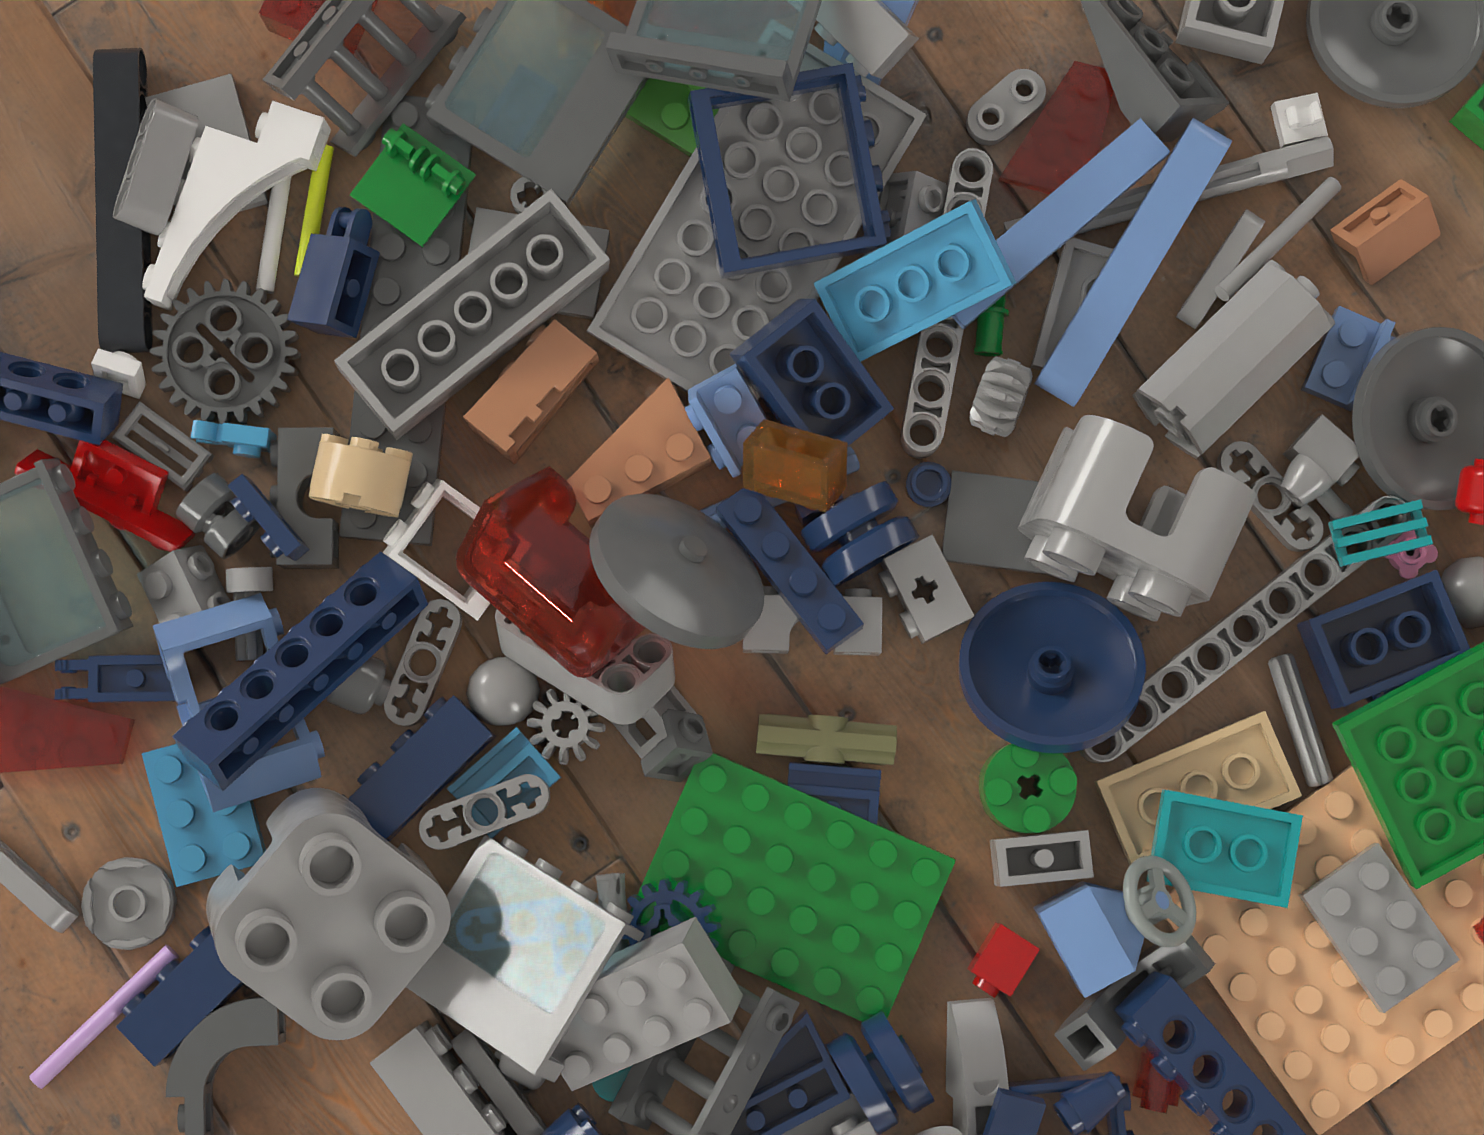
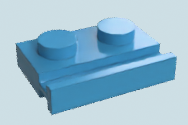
(505, 761)

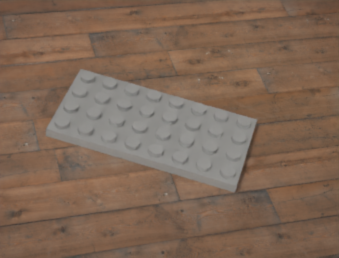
(786, 192)

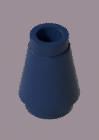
(1089, 1103)

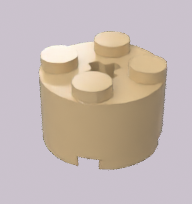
(360, 475)

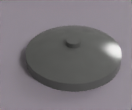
(1396, 48)
(1421, 414)
(676, 571)

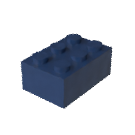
(811, 375)
(1383, 639)

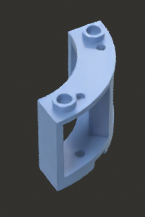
(279, 766)

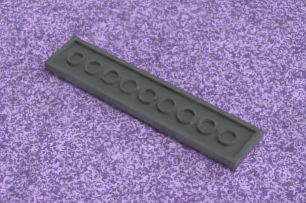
(399, 276)

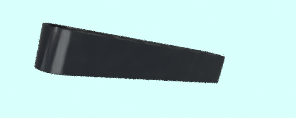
(121, 249)

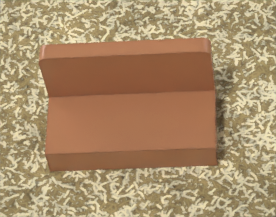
(1388, 230)

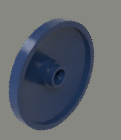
(1051, 667)

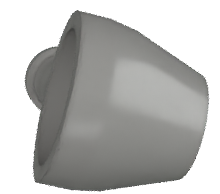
(1309, 481)

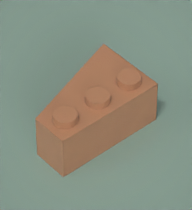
(531, 390)
(642, 456)

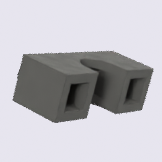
(295, 457)

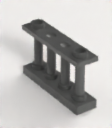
(324, 40)
(651, 1079)

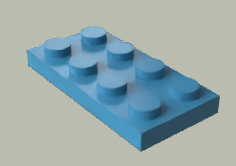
(915, 281)

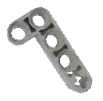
(618, 691)

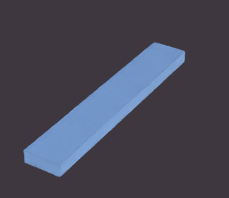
(1074, 206)

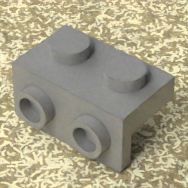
(182, 584)

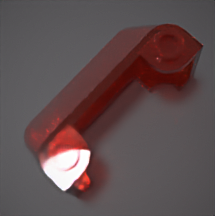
(542, 574)

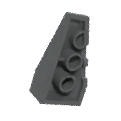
(1147, 74)

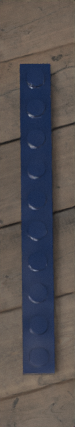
(387, 797)

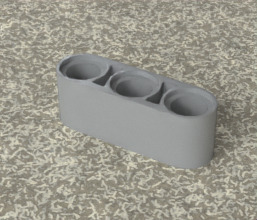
(155, 167)

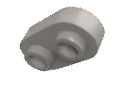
(1007, 105)

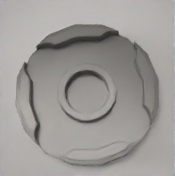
(129, 903)

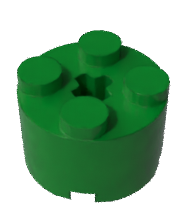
(1031, 814)

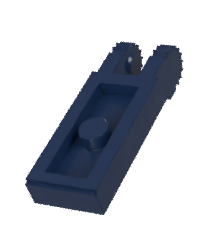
(118, 679)

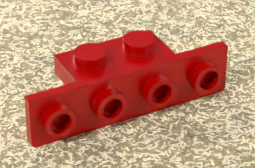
(121, 491)

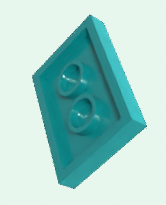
(1228, 846)

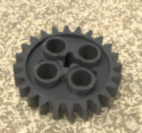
(197, 380)

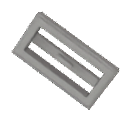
(194, 469)

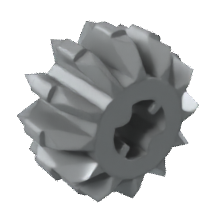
(1000, 396)
(576, 737)

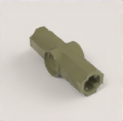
(826, 739)

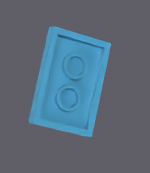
(195, 837)

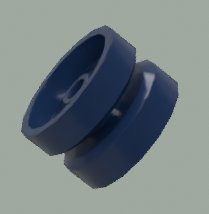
(856, 528)
(880, 1072)

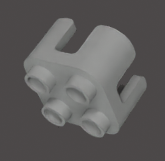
(1083, 525)
(328, 916)

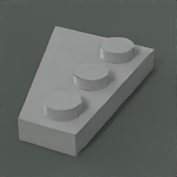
(1075, 275)

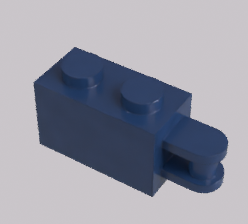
(336, 276)

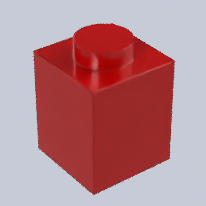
(1001, 961)

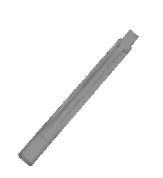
(1229, 178)

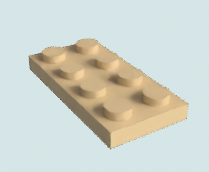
(1230, 764)

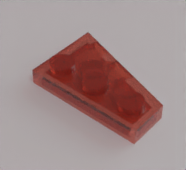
(1065, 131)

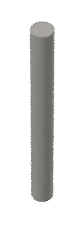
(1277, 239)

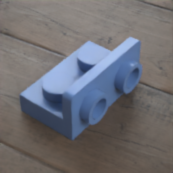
(1345, 355)
(727, 413)

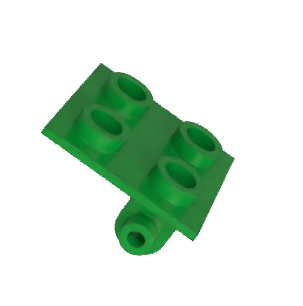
(412, 184)

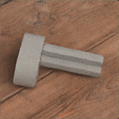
(245, 583)

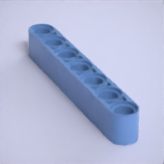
(1133, 262)

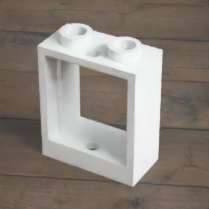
(402, 533)

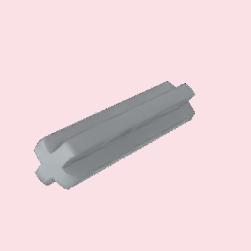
(1300, 720)

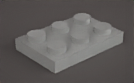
(1379, 927)

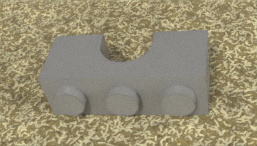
(774, 626)

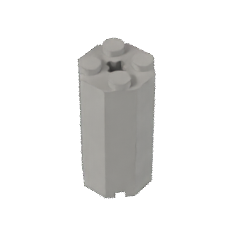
(1234, 358)

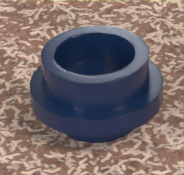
(928, 484)

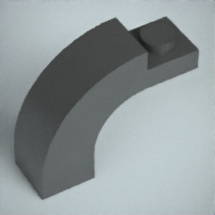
(1095, 1027)
(203, 1050)

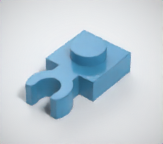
(244, 439)

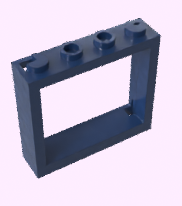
(866, 176)

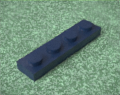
(789, 568)

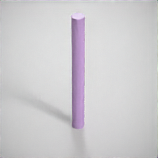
(101, 1018)

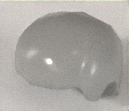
(1465, 589)
(502, 692)

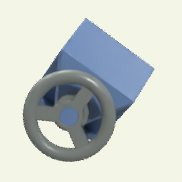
(1104, 928)

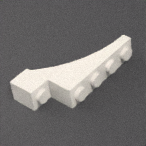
(224, 179)

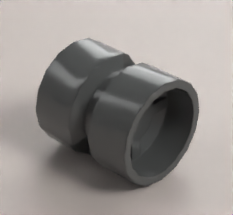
(204, 512)

